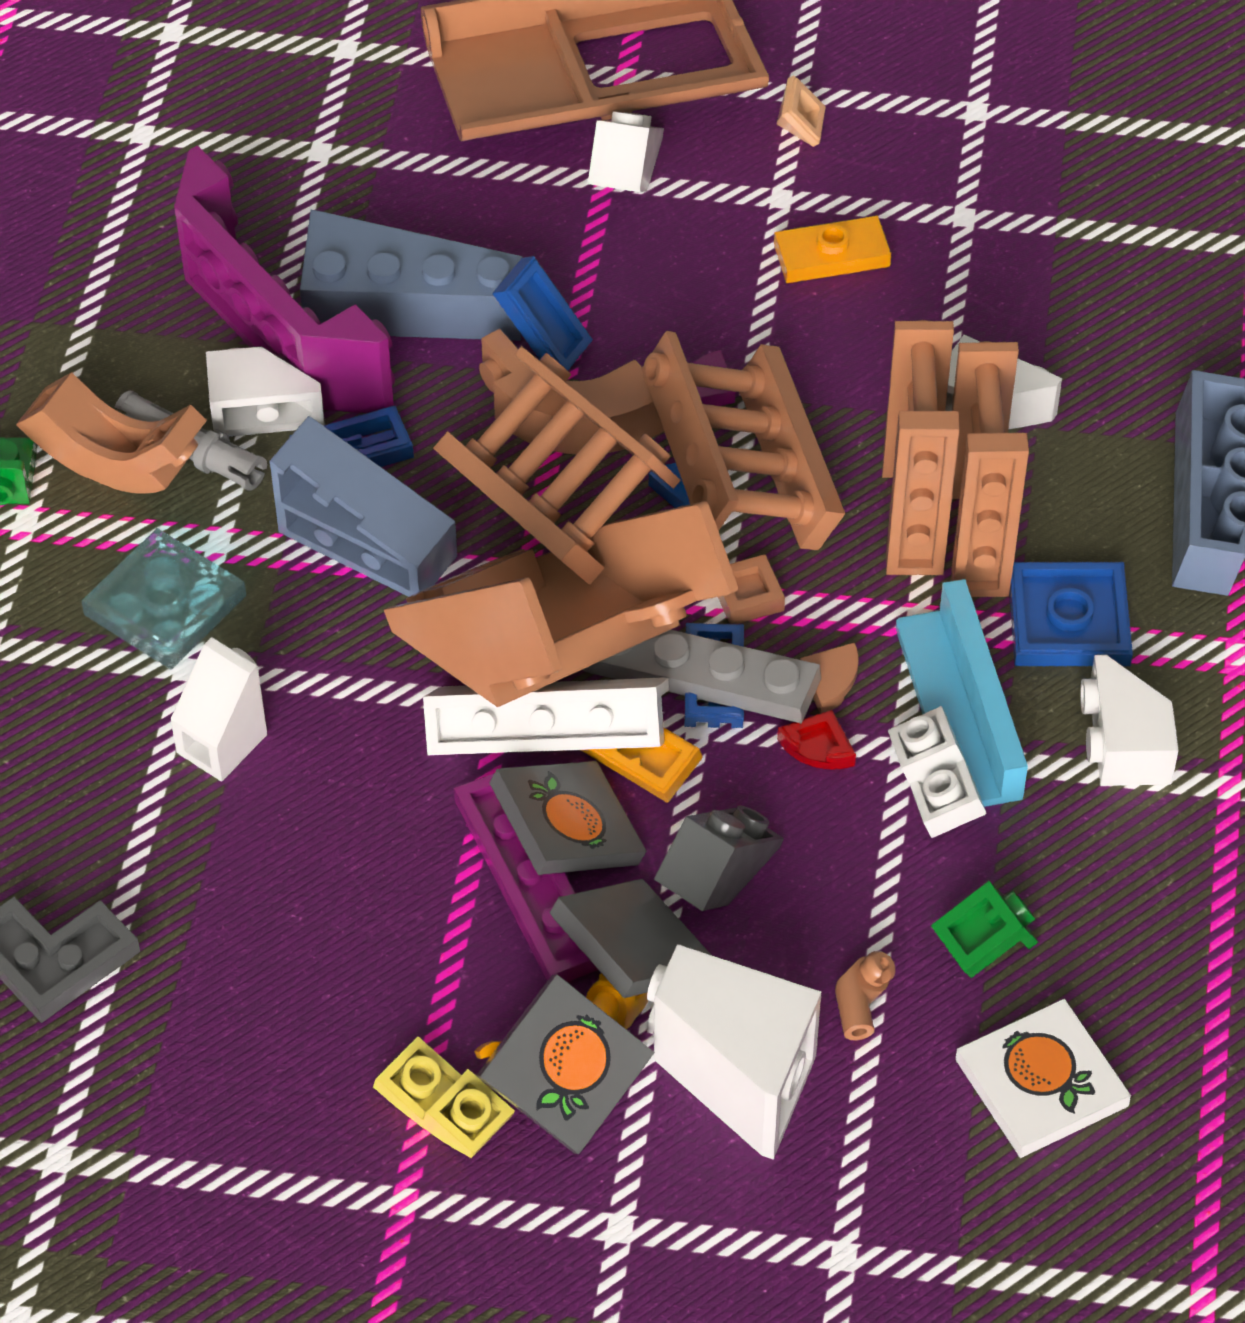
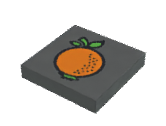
(567, 817)
(565, 1064)

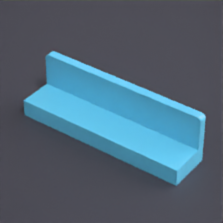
(956, 671)

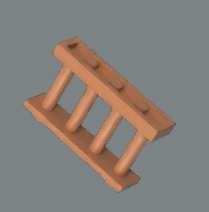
(771, 412)
(920, 448)
(987, 469)
(541, 512)

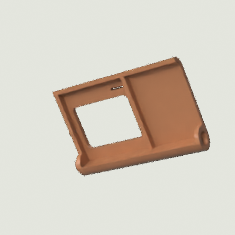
(520, 66)

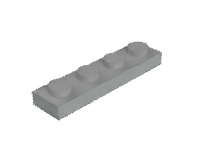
(720, 673)

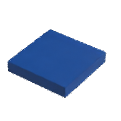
(1069, 613)

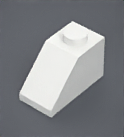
(259, 392)

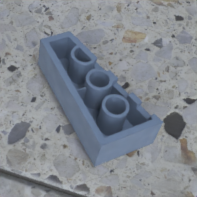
(404, 279)

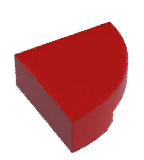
(818, 742)

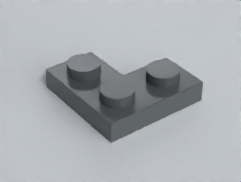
(59, 967)

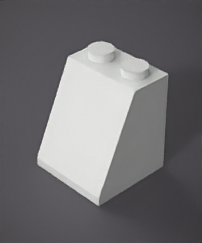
(735, 1040)

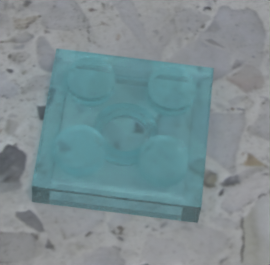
(164, 598)

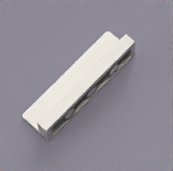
(548, 719)

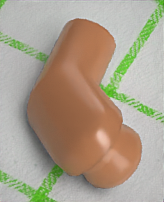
(858, 989)

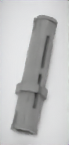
(214, 449)

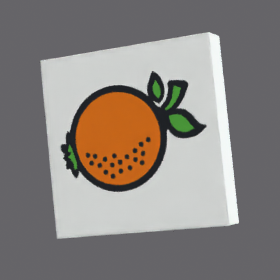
(1042, 1078)

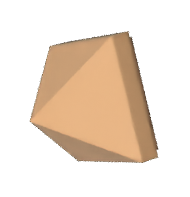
(801, 112)

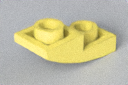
(442, 1100)

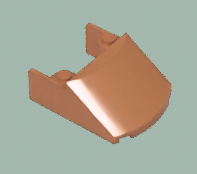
(537, 621)

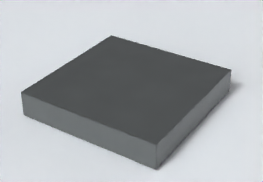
(624, 932)

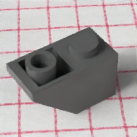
(717, 855)

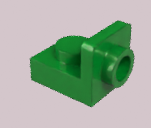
(16, 470)
(985, 927)

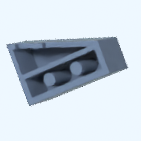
(358, 512)

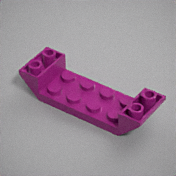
(342, 354)

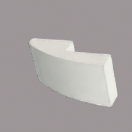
(936, 772)

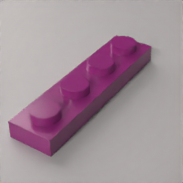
(525, 891)

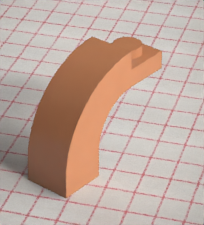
(618, 395)
(106, 444)

